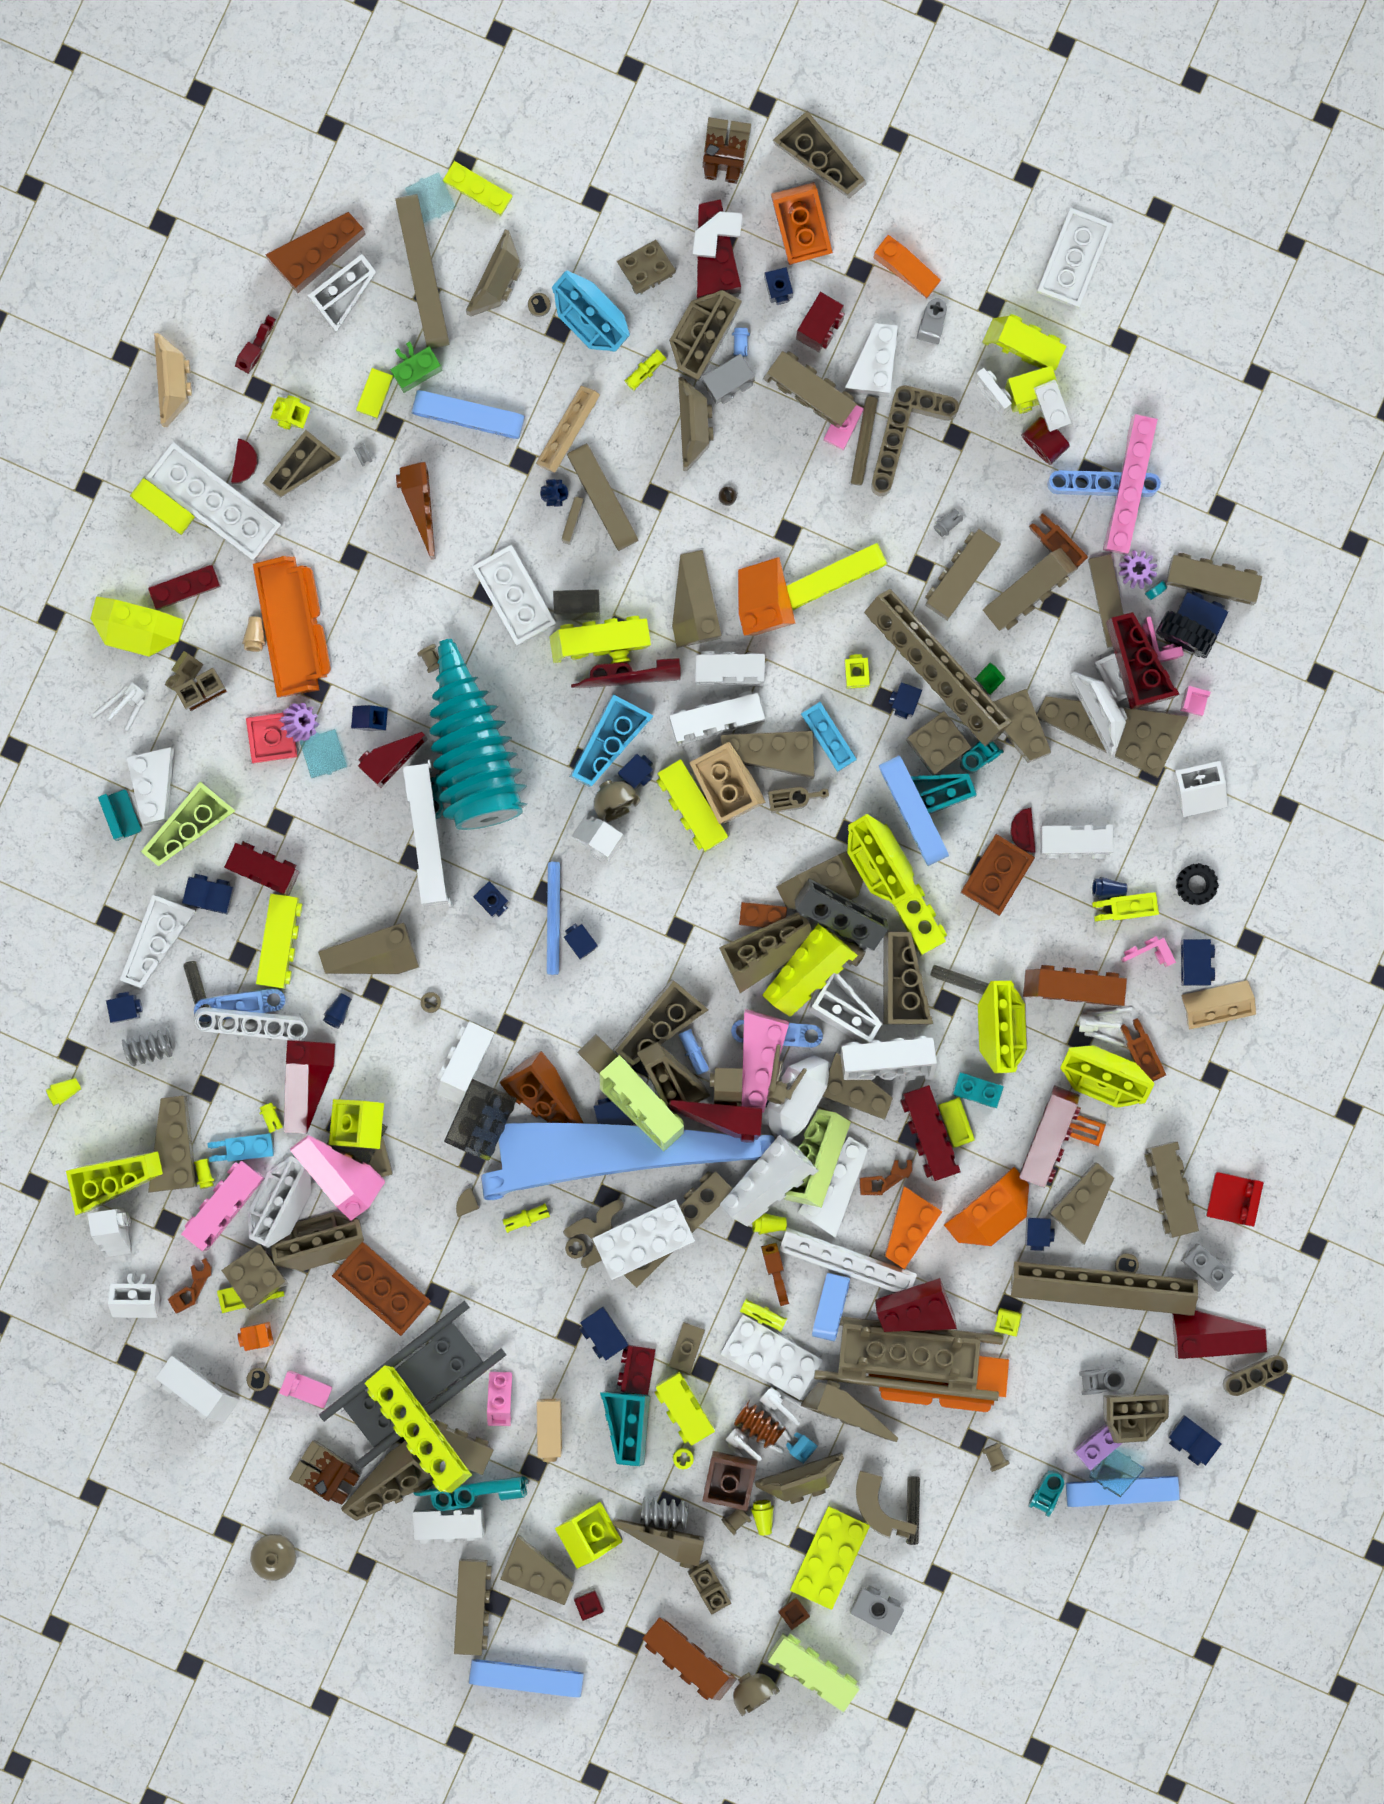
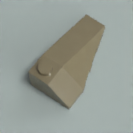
(390, 1481)
(674, 1544)

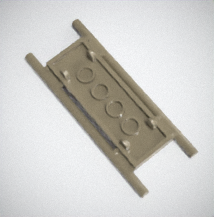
(921, 1355)

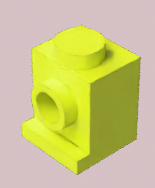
(861, 680)

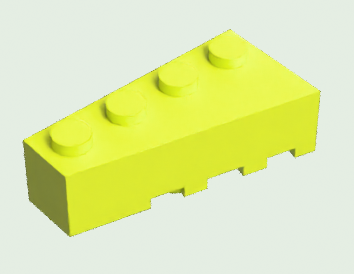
(599, 638)
(808, 970)
(107, 1180)

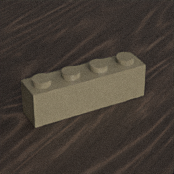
(962, 575)
(1213, 579)
(471, 1607)

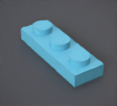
(828, 736)

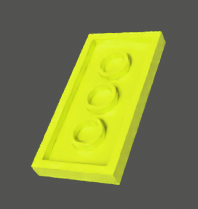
(829, 1557)

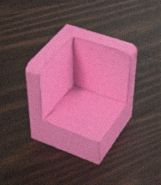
(1194, 700)

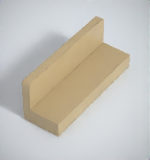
(1219, 1004)

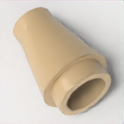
(254, 636)

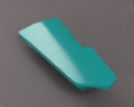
(506, 1488)

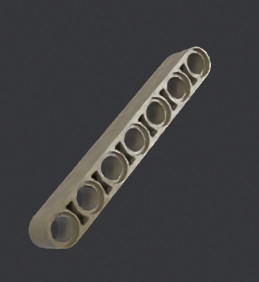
(422, 271)

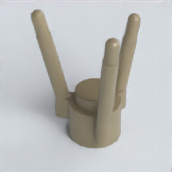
(778, 1090)

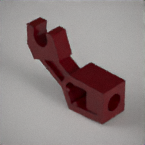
(252, 351)

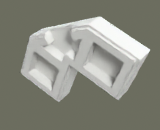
(721, 224)

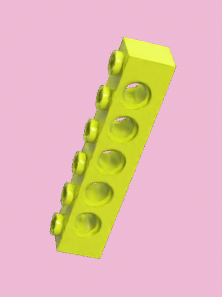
(922, 941)
(455, 1470)

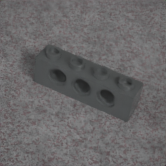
(855, 914)

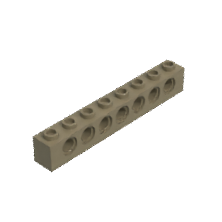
(937, 667)

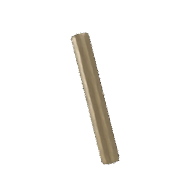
(864, 440)

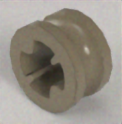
(429, 995)
(570, 1243)

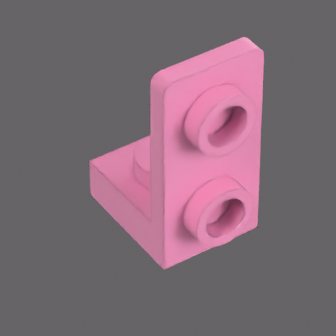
(1168, 652)
(1162, 954)
(305, 1389)
(499, 1399)

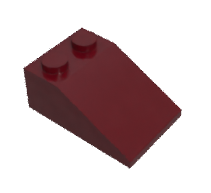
(388, 759)

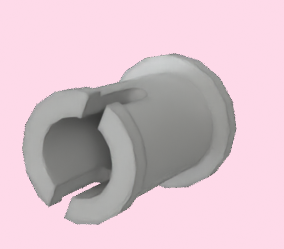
(947, 523)

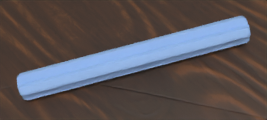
(553, 918)

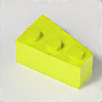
(1025, 341)
(684, 1409)

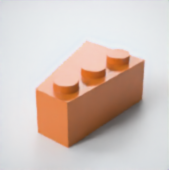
(910, 1227)

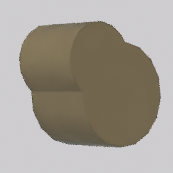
(597, 1053)

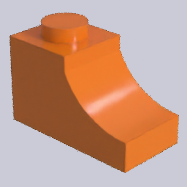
(256, 1336)

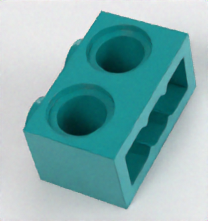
(977, 1090)

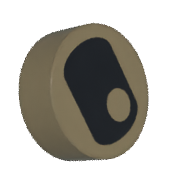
(539, 304)
(1127, 1263)
(258, 1379)

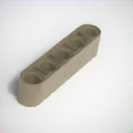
(602, 497)

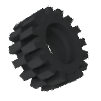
(1183, 884)

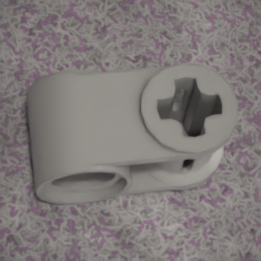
(932, 325)
(1099, 1381)

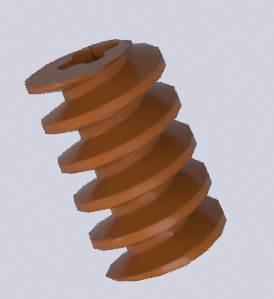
(758, 1425)

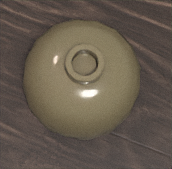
(614, 799)
(273, 1557)
(753, 1692)

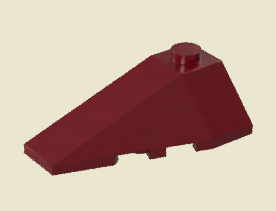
(305, 1081)
(731, 1120)
(1215, 1336)

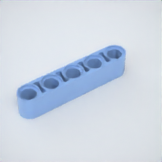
(468, 414)
(1093, 488)
(913, 810)
(1141, 1491)
(526, 1678)

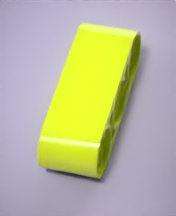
(162, 506)

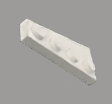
(156, 935)
(839, 1190)

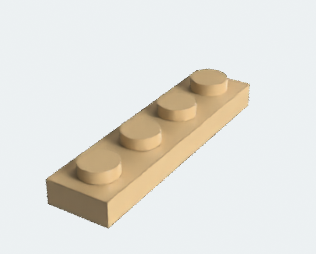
(567, 429)

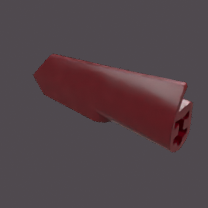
(665, 671)

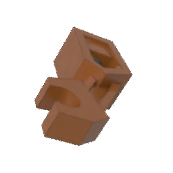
(896, 1176)
(774, 1267)
(200, 1279)

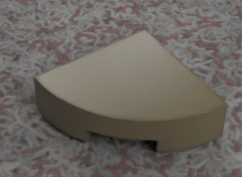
(466, 1203)

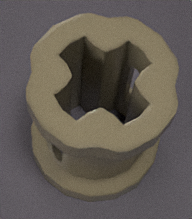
(430, 657)
(995, 1457)
(736, 1520)

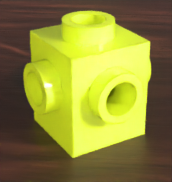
(290, 412)

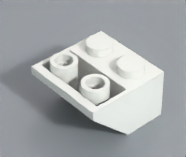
(1201, 788)

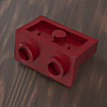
(637, 1369)

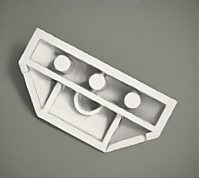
(1101, 709)
(795, 1114)
(279, 1202)

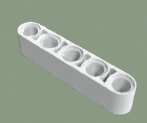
(260, 1030)

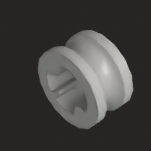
(362, 454)

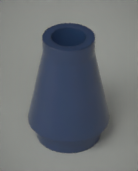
(1108, 888)
(337, 1012)

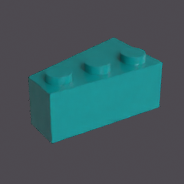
(944, 790)

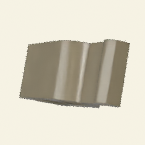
(791, 804)

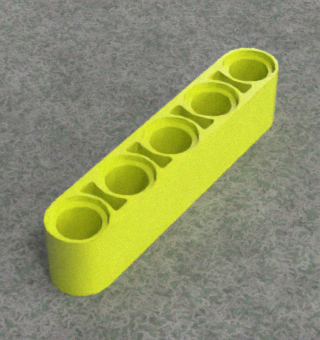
(836, 576)

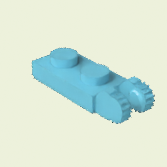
(244, 1148)

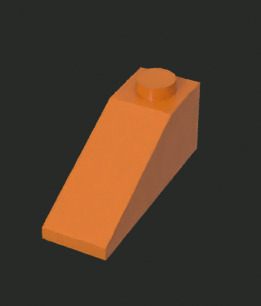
(906, 266)

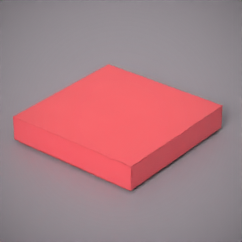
(267, 740)

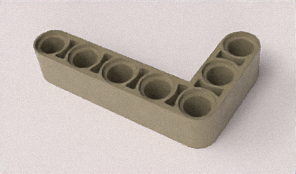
(899, 430)

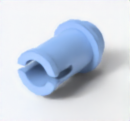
(740, 341)

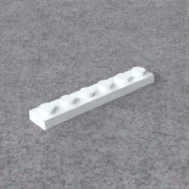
(846, 1261)

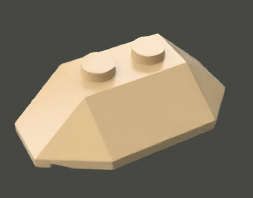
(172, 380)

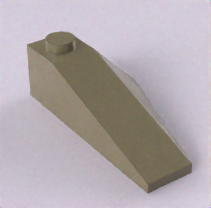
(694, 607)
(376, 953)
(839, 1404)

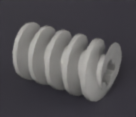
(148, 1048)
(664, 1513)

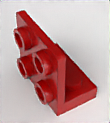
(1234, 1199)

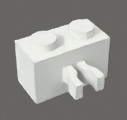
(133, 1299)

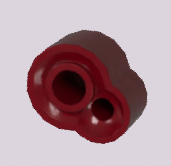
(1046, 444)

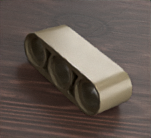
(1263, 1366)

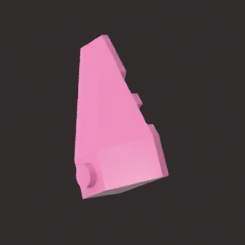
(344, 1180)

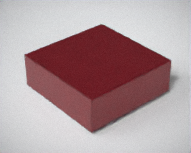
(588, 1605)

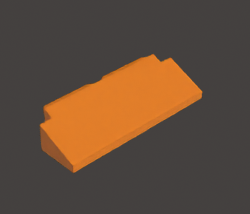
(290, 625)
(991, 1377)

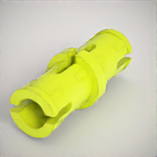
(645, 370)
(525, 1218)
(763, 1315)

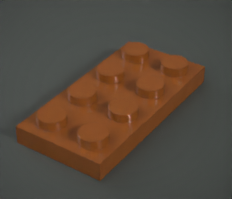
(381, 1288)

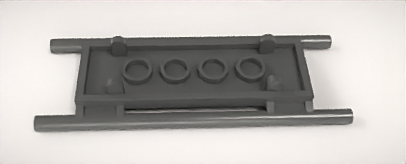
(425, 1374)

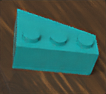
(627, 1425)

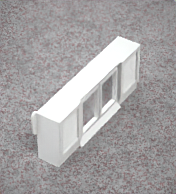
(426, 835)

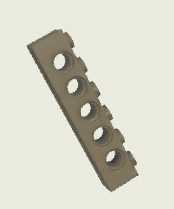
(705, 1209)

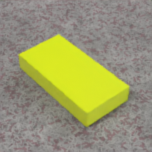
(374, 393)
(956, 1122)

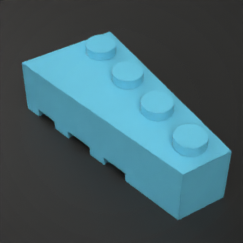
(611, 735)

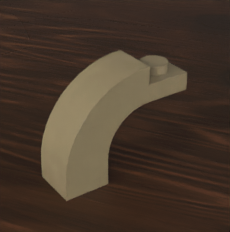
(867, 1499)

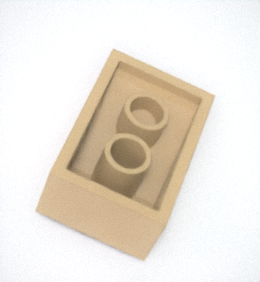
(727, 783)

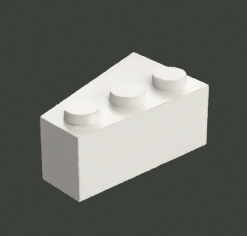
(1076, 841)
(845, 1011)
(448, 1524)

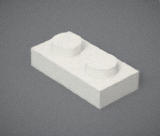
(1052, 405)

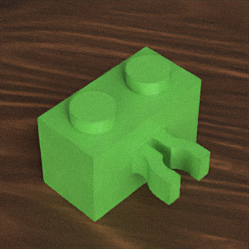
(416, 368)

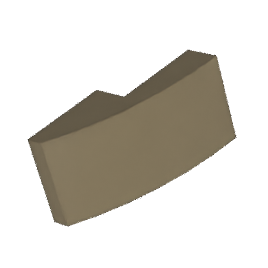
(709, 1587)

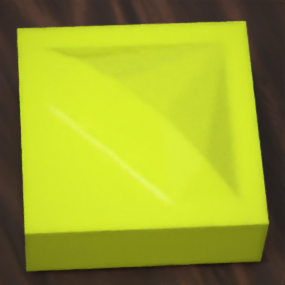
(1008, 1322)

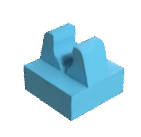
(802, 1449)

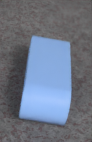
(831, 1307)

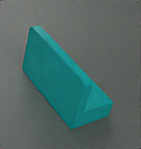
(120, 814)

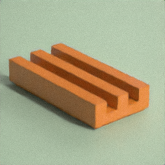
(1097, 1133)

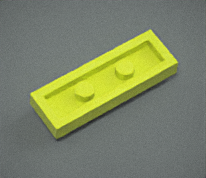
(477, 188)

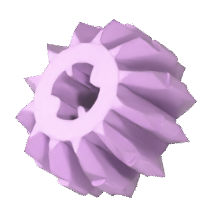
(1130, 565)
(295, 714)

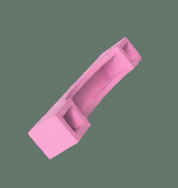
(1131, 484)

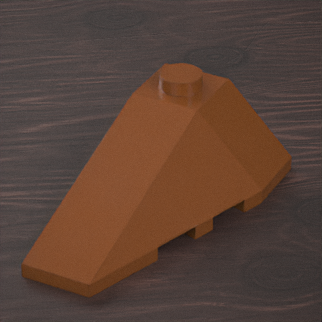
(416, 491)
(541, 1090)

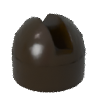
(722, 496)

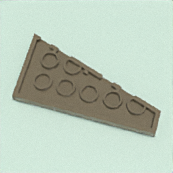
(1145, 739)

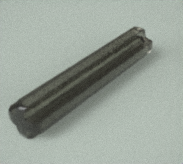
(958, 979)
(195, 984)
(913, 1505)

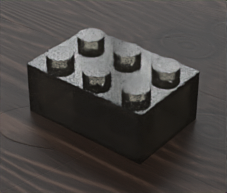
(480, 1120)

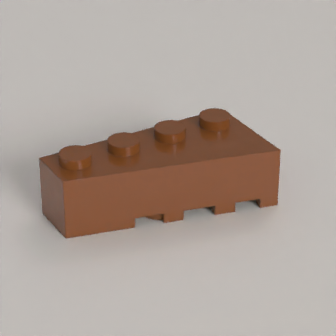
(315, 251)
(1075, 986)
(688, 1660)

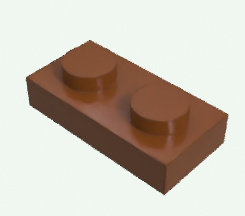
(760, 915)

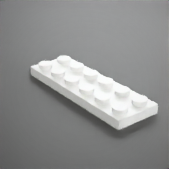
(213, 501)

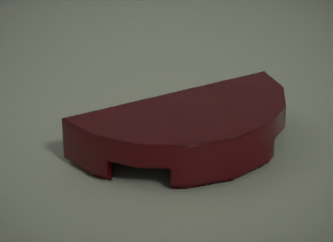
(245, 462)
(1022, 831)

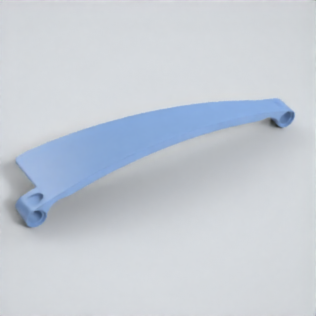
(572, 1151)

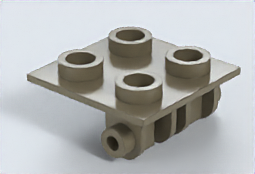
(646, 267)

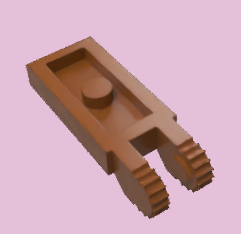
(1056, 539)
(1143, 1051)

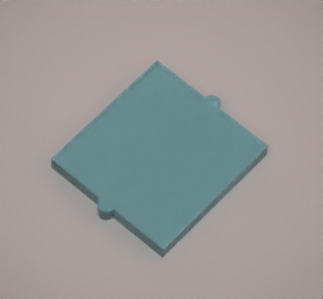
(432, 197)
(323, 754)
(1116, 1473)

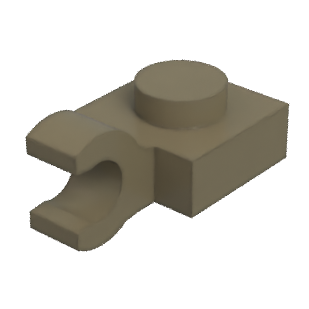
(185, 669)

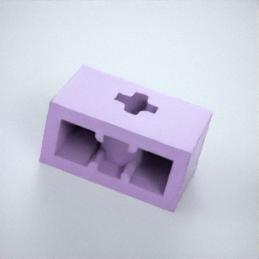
(1096, 1447)

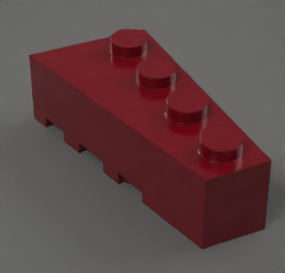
(930, 1133)

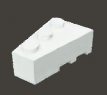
(341, 292)
(875, 365)
(730, 669)
(151, 784)
(598, 837)
(464, 1062)
(111, 1231)
(196, 1390)

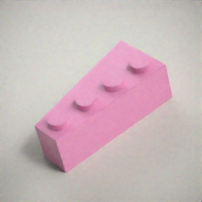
(760, 1040)
(222, 1206)

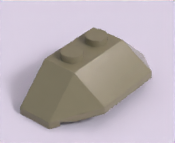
(497, 278)
(703, 331)
(694, 423)
(835, 874)
(318, 1242)
(1134, 1415)
(802, 1480)

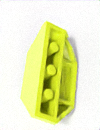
(134, 626)
(880, 859)
(1002, 1027)
(1106, 1076)

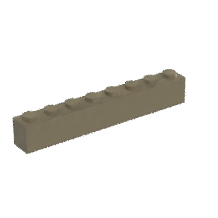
(1104, 1288)

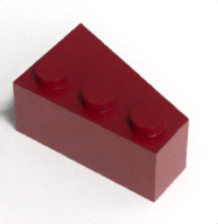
(262, 868)
(916, 1309)

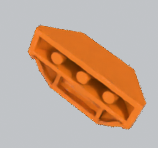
(992, 1212)

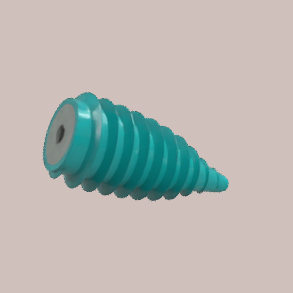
(471, 749)

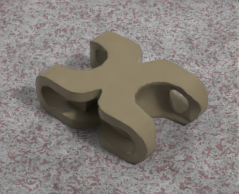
(592, 1229)

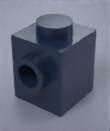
(778, 286)
(905, 700)
(369, 718)
(637, 771)
(491, 900)
(580, 940)
(124, 1008)
(1039, 1233)

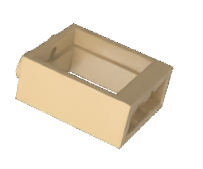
(549, 1429)

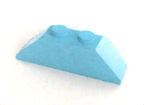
(589, 313)

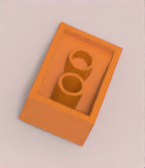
(801, 223)
(763, 598)

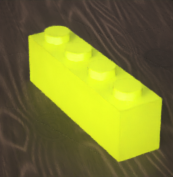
(692, 805)
(278, 941)

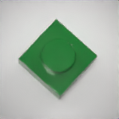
(990, 678)

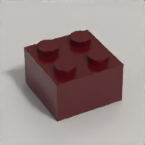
(820, 321)

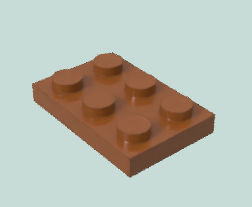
(997, 875)

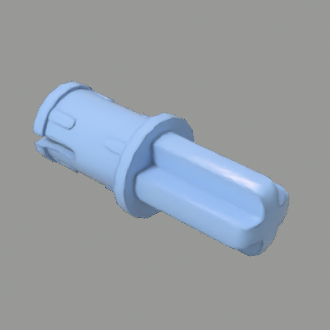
(693, 1052)

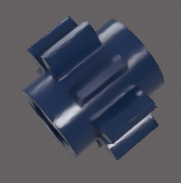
(554, 492)

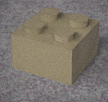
(938, 743)
(254, 1277)

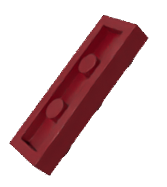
(184, 587)

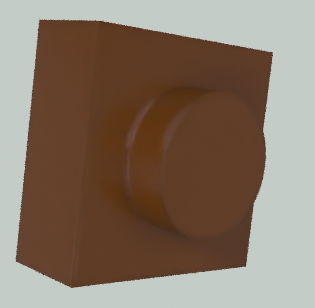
(793, 1613)

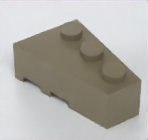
(300, 464)
(1025, 730)
(727, 1086)
(1083, 1202)

